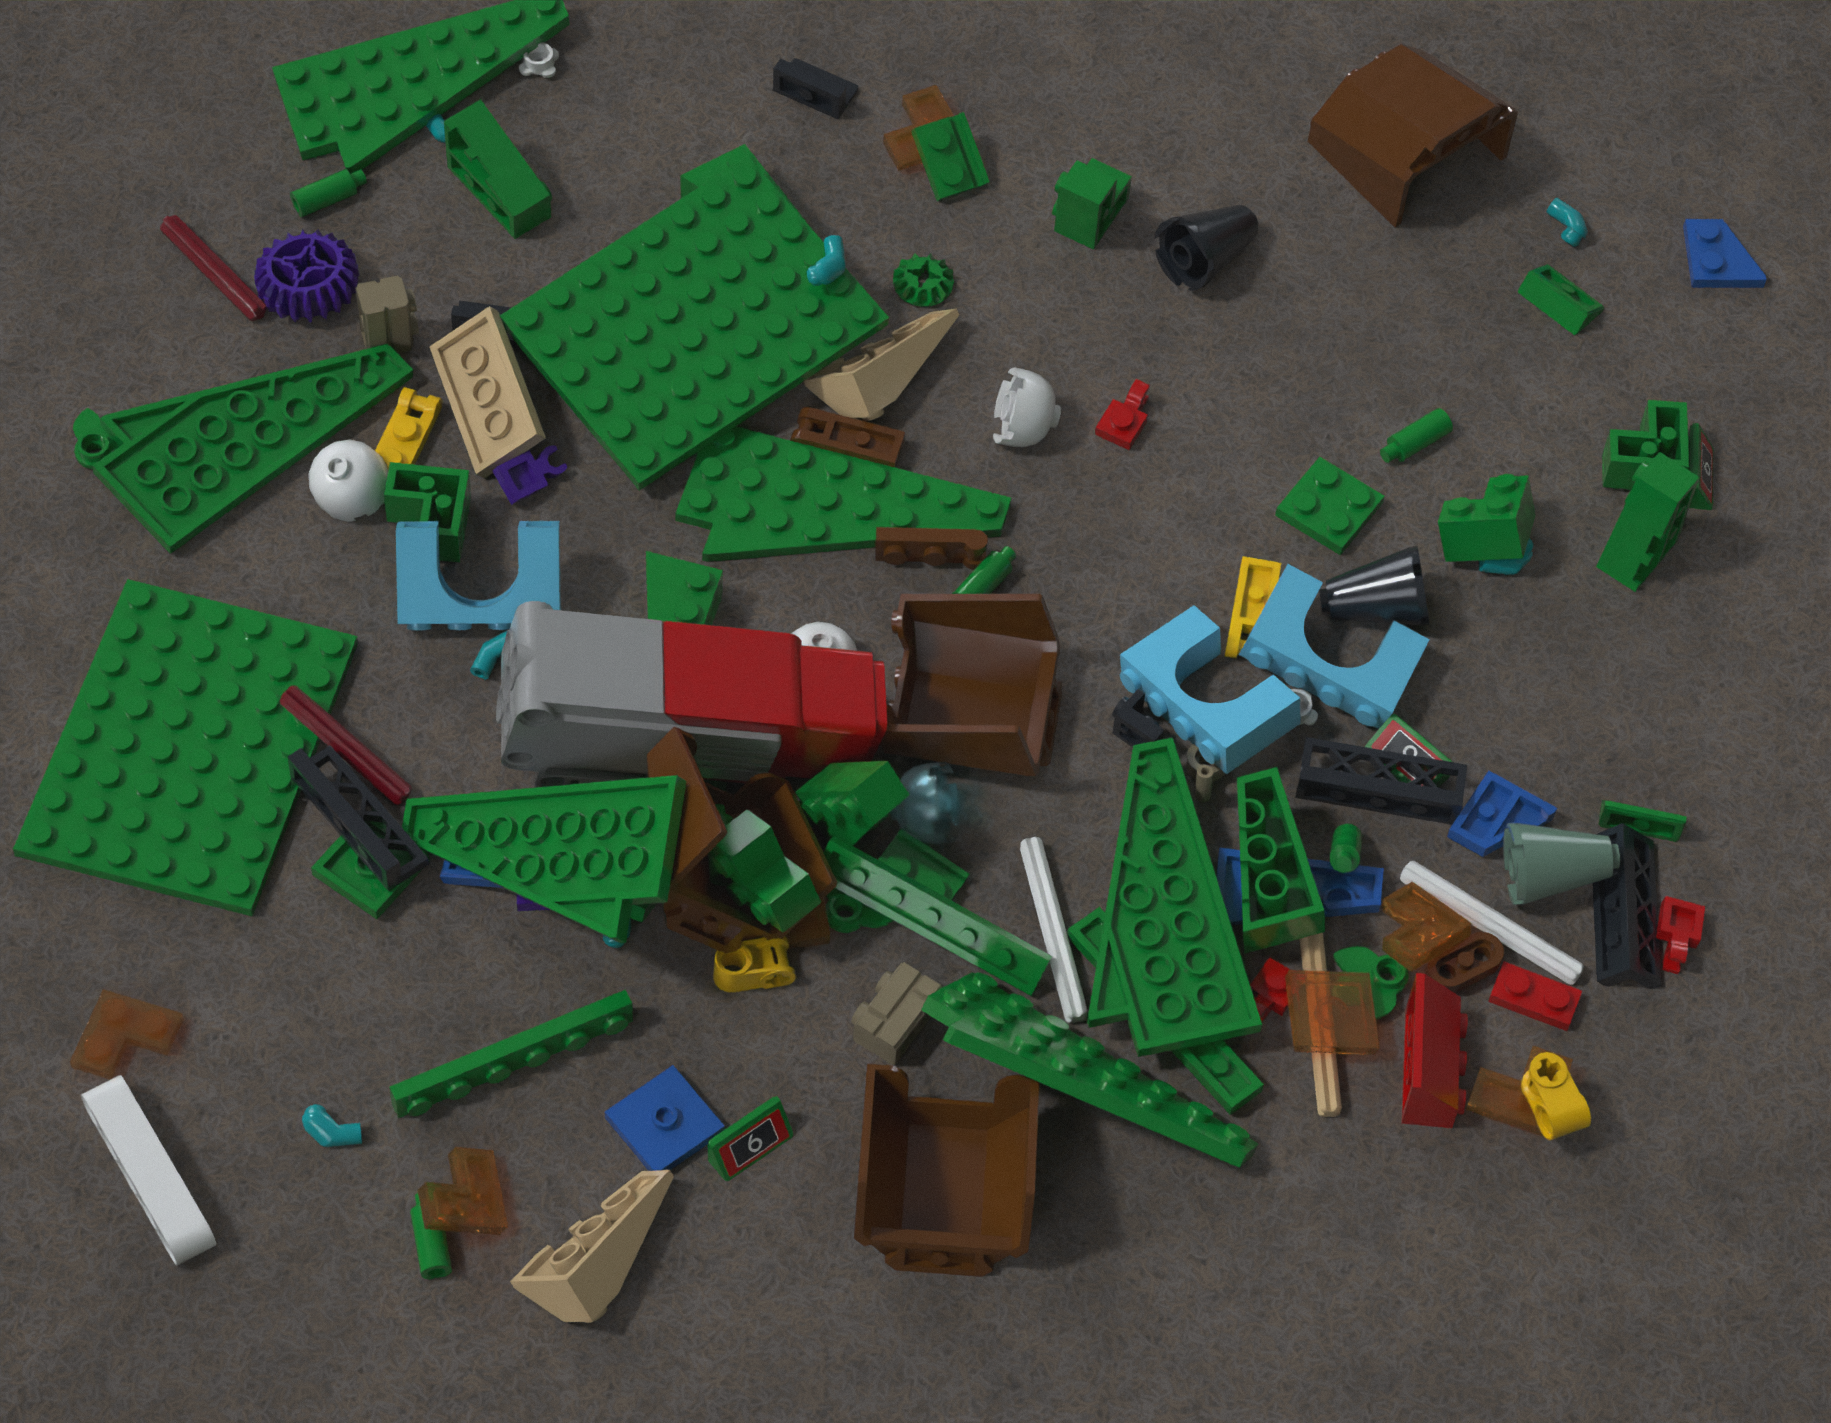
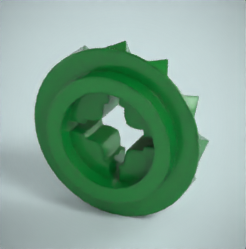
(935, 288)

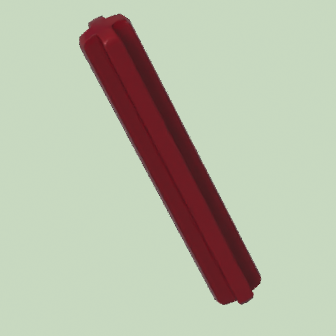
(213, 268)
(346, 745)

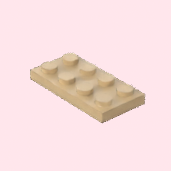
(487, 392)

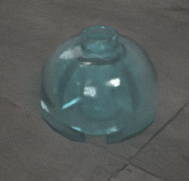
(929, 801)

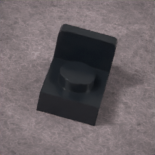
(1131, 725)

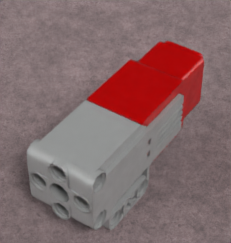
(599, 691)

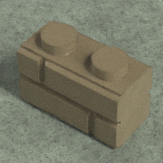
(387, 314)
(895, 1013)

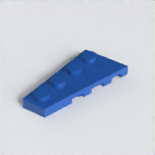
(1339, 892)

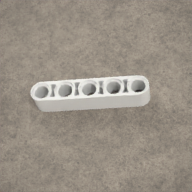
(148, 1170)

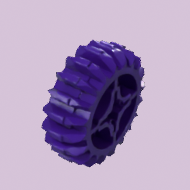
(306, 275)

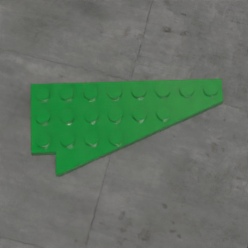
(391, 86)
(213, 448)
(800, 499)
(563, 846)
(1166, 933)
(1042, 1048)

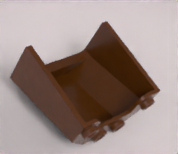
(1402, 120)
(975, 681)
(695, 903)
(946, 1178)

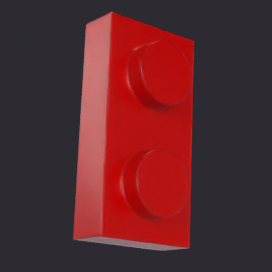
(1535, 996)

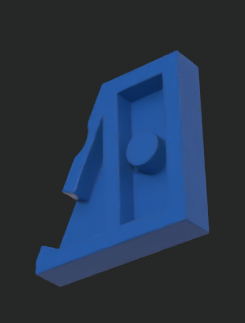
(1718, 257)
(1490, 808)

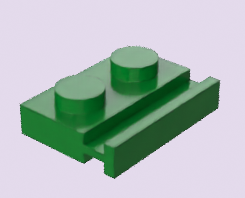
(950, 156)
(924, 865)

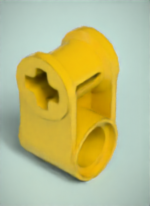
(757, 966)
(1554, 1097)

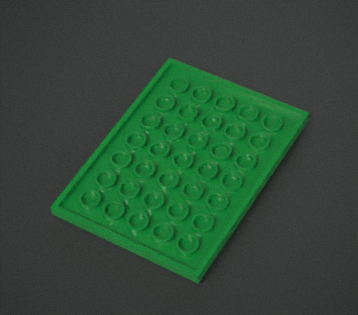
(692, 322)
(183, 748)

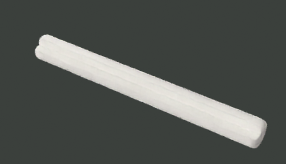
(1495, 923)
(1053, 930)

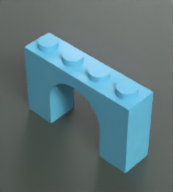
(428, 599)
(1363, 691)
(1222, 731)

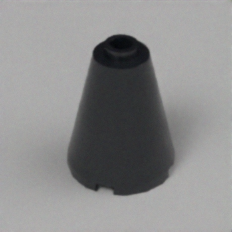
(1203, 243)
(1379, 591)

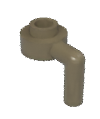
(1204, 774)

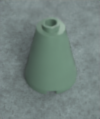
(1554, 860)

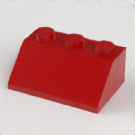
(1433, 1055)

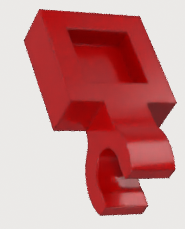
(1125, 421)
(1682, 927)
(1270, 989)

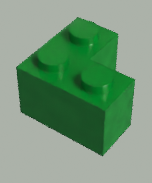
(1089, 201)
(1661, 430)
(431, 494)
(1489, 526)
(762, 875)

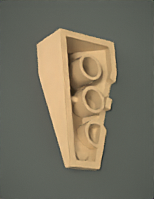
(880, 374)
(592, 1265)

